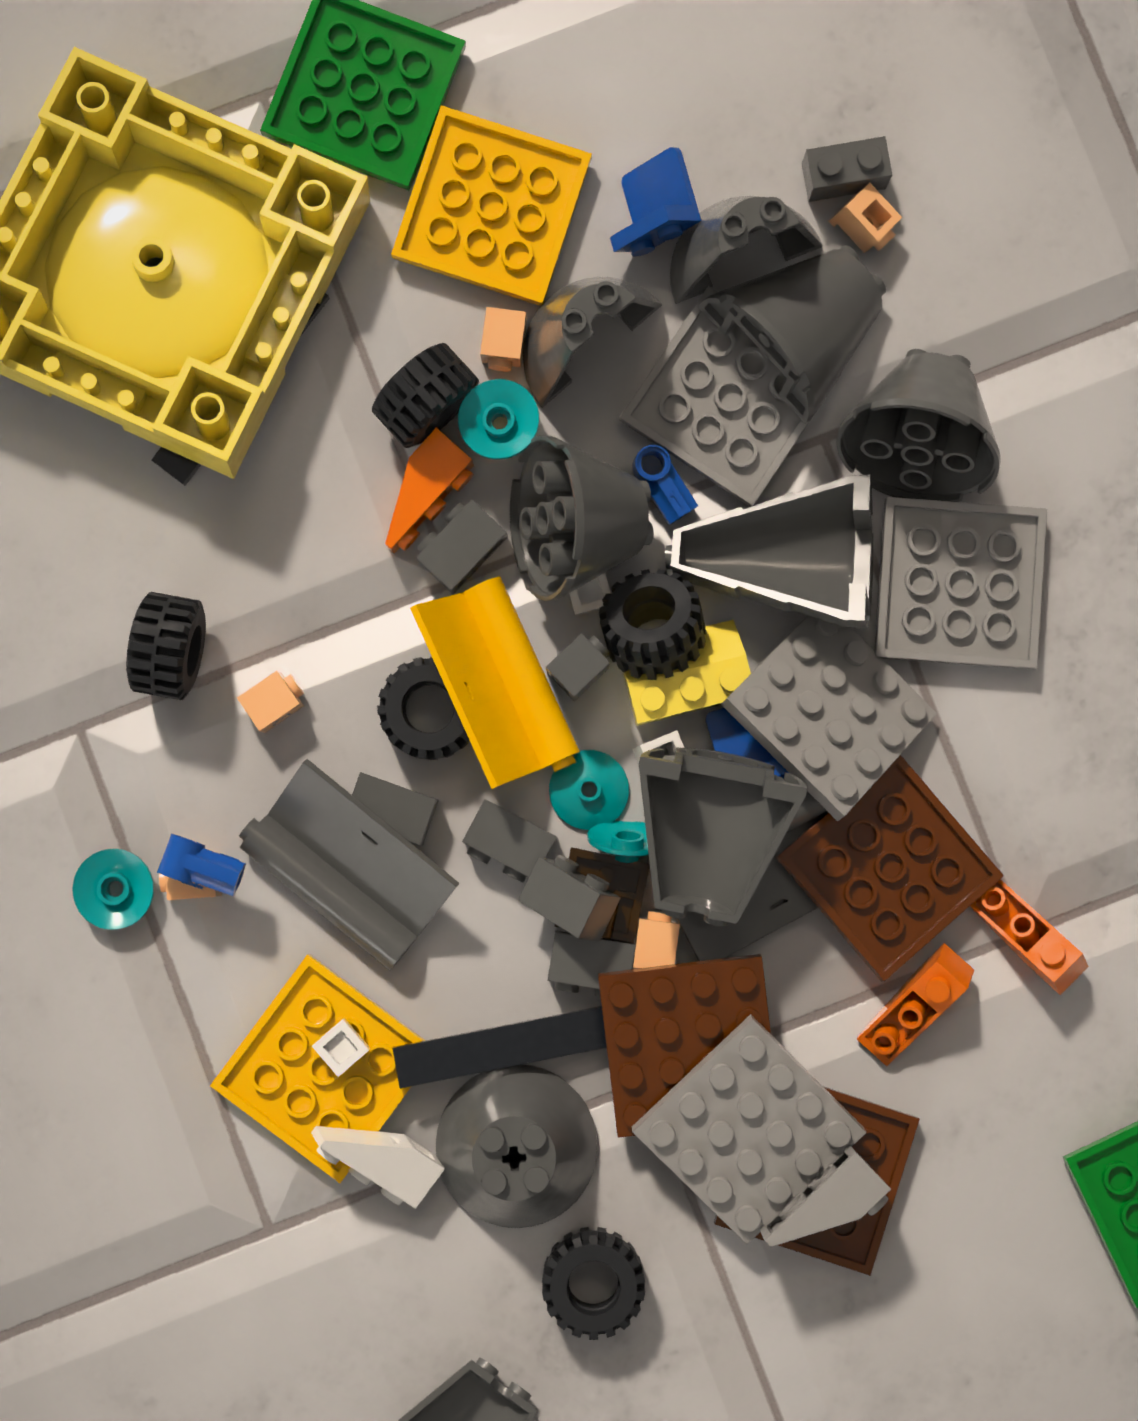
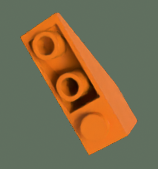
(429, 477)
(1030, 936)
(917, 1004)

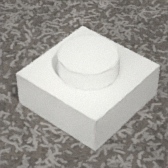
(590, 595)
(341, 1047)

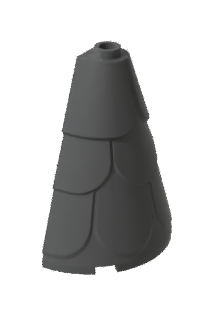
(791, 552)

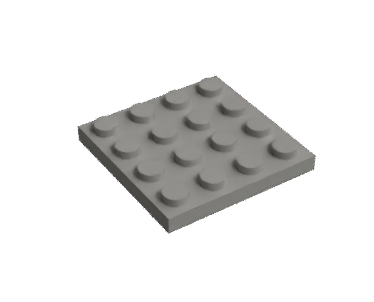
(717, 407)
(960, 583)
(829, 711)
(748, 1129)

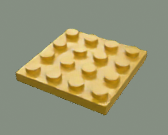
(491, 205)
(291, 1088)

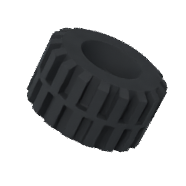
(424, 394)
(647, 599)
(166, 645)
(394, 717)
(598, 1317)

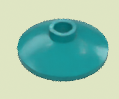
(494, 400)
(589, 811)
(620, 839)
(93, 893)

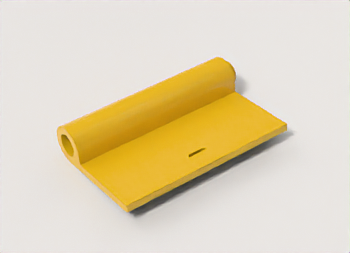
(496, 682)

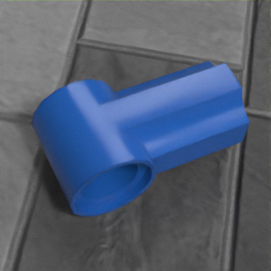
(667, 487)
(191, 863)

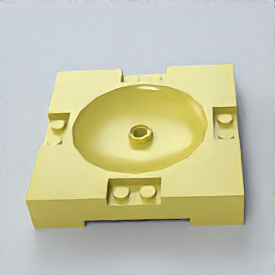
(244, 244)

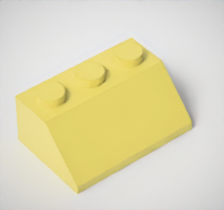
(701, 686)

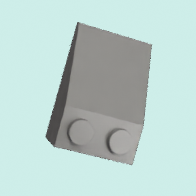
(833, 1198)

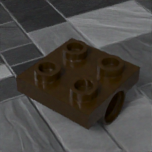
(625, 881)

